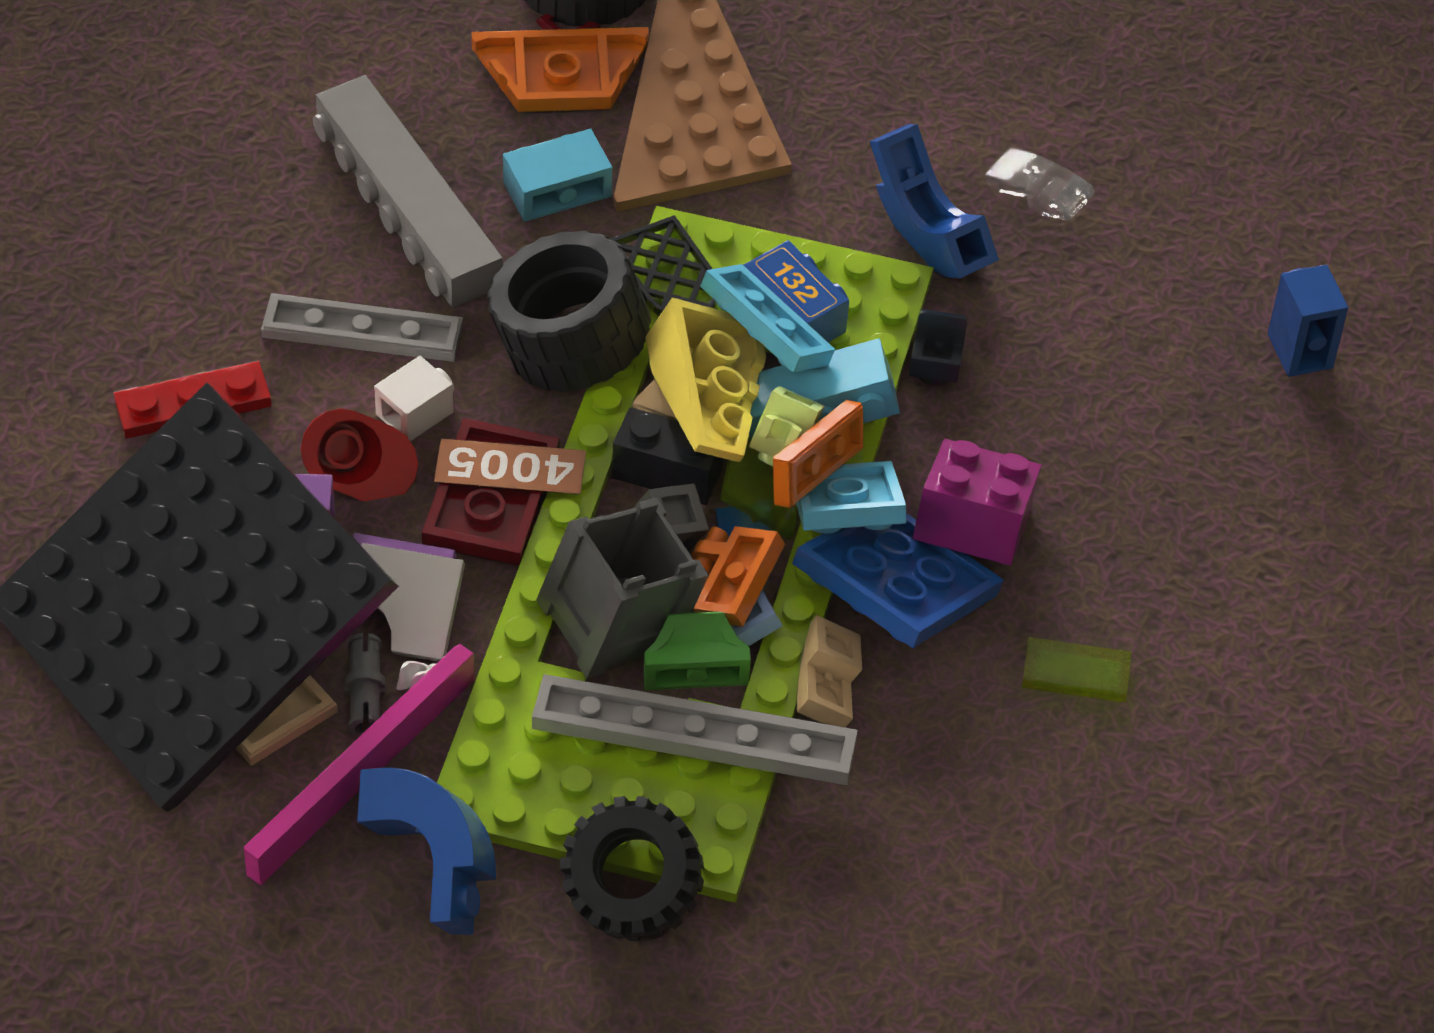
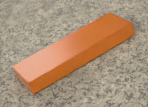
(817, 453)

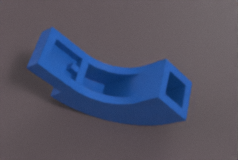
(923, 213)
(462, 852)

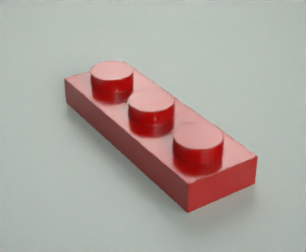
(150, 406)

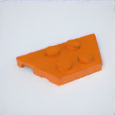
(561, 65)

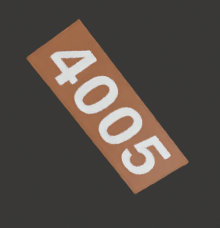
(510, 466)

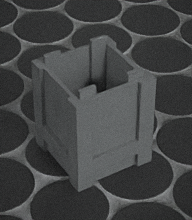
(618, 584)

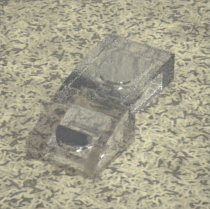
(1045, 184)

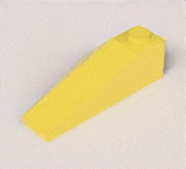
(707, 375)

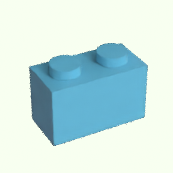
(557, 175)

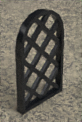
(689, 246)

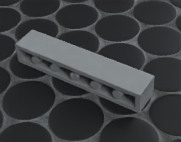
(407, 190)

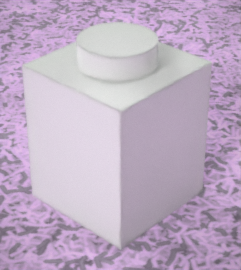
(414, 397)

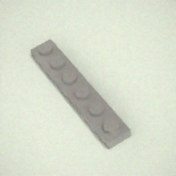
(694, 729)

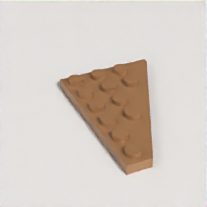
(695, 113)

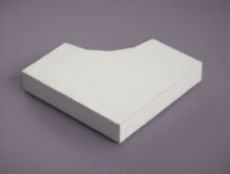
(424, 602)

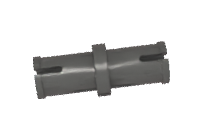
(364, 682)

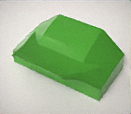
(696, 653)

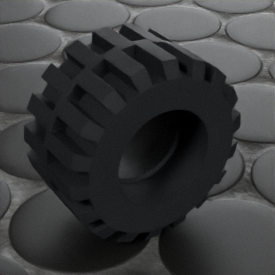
(606, 831)

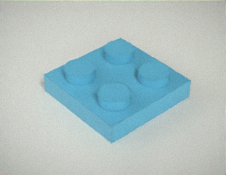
(854, 498)

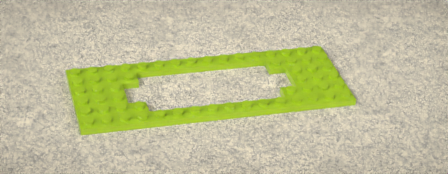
(538, 782)

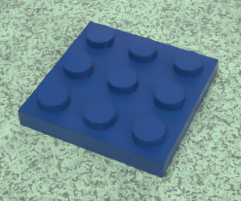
(898, 580)

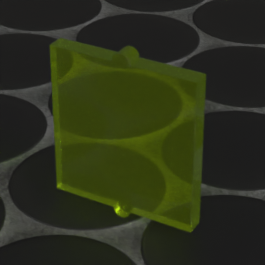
(750, 489)

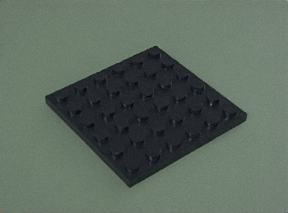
(191, 597)

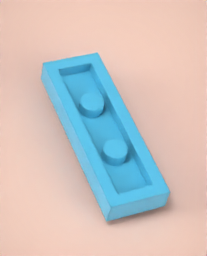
(767, 318)

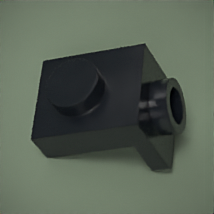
(938, 347)

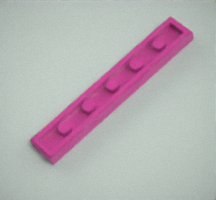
(371, 750)

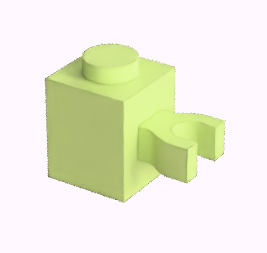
(783, 421)

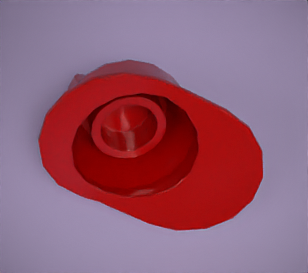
(380, 454)

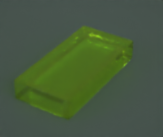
(1076, 669)

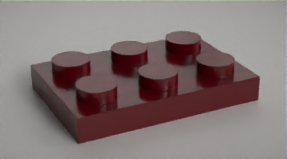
(486, 519)

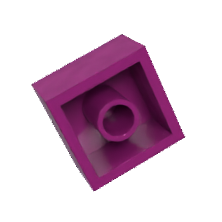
(977, 501)

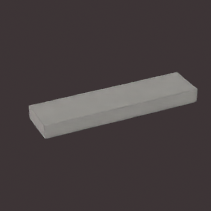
(362, 327)

